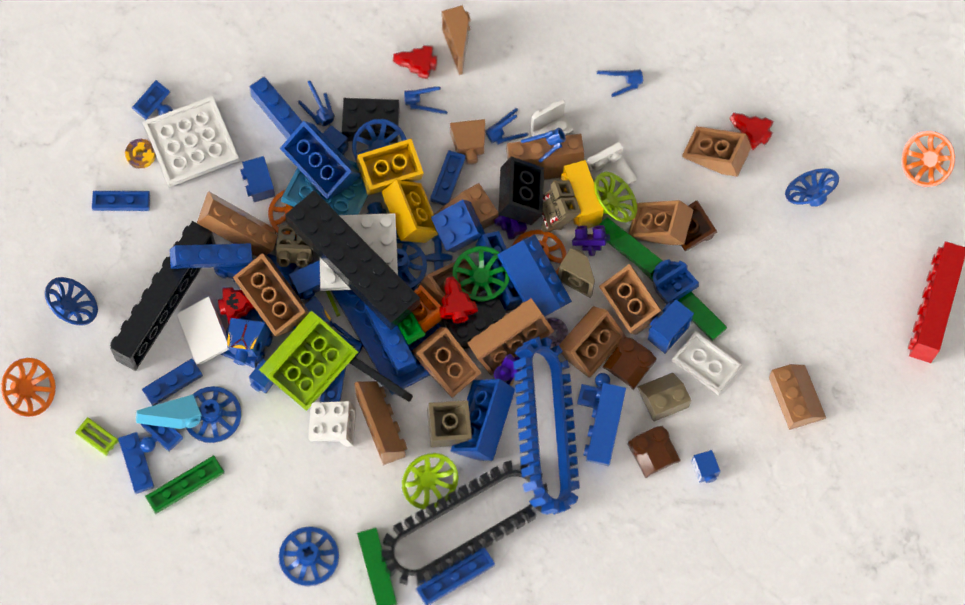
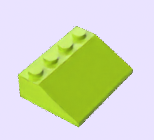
(308, 360)

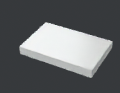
(203, 330)
(706, 362)

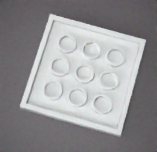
(190, 141)
(378, 233)

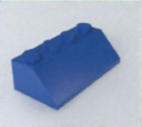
(319, 160)
(534, 275)
(488, 411)

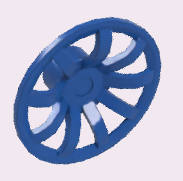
(375, 142)
(813, 193)
(404, 263)
(68, 306)
(212, 412)
(308, 555)

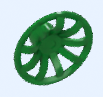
(480, 275)

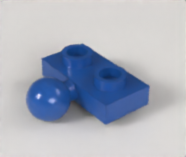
(152, 100)
(588, 393)
(166, 436)

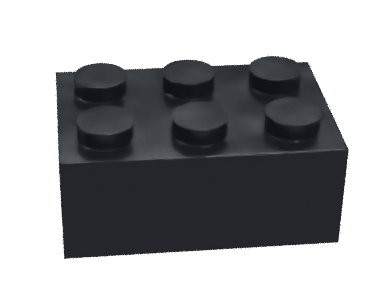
(360, 111)
(521, 191)
(488, 313)

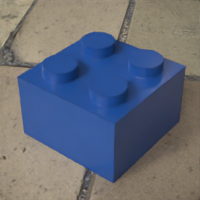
(458, 226)
(669, 326)

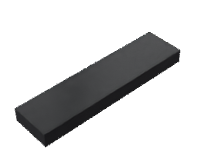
(381, 379)

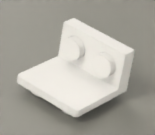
(550, 119)
(610, 161)
(332, 422)

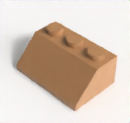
(630, 300)
(592, 341)
(796, 395)

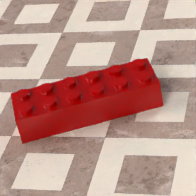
(937, 302)

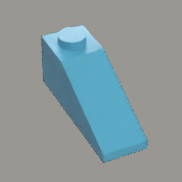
(173, 414)

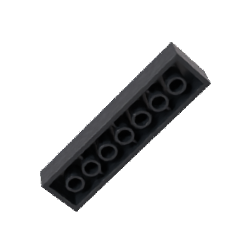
(352, 260)
(157, 303)

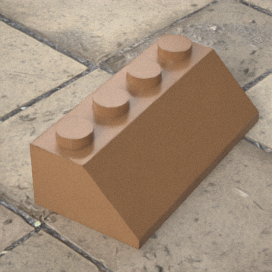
(570, 152)
(236, 225)
(271, 295)
(509, 334)
(379, 421)

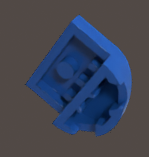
(673, 280)

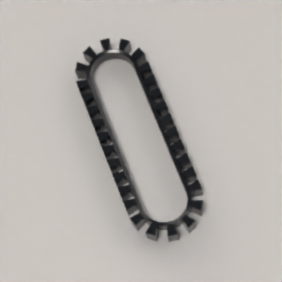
(444, 508)

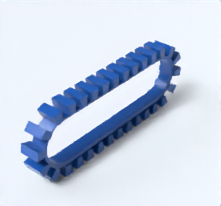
(541, 497)

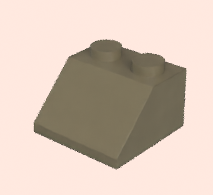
(577, 273)
(664, 396)
(448, 423)

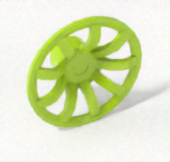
(610, 199)
(427, 479)

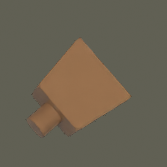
(469, 138)

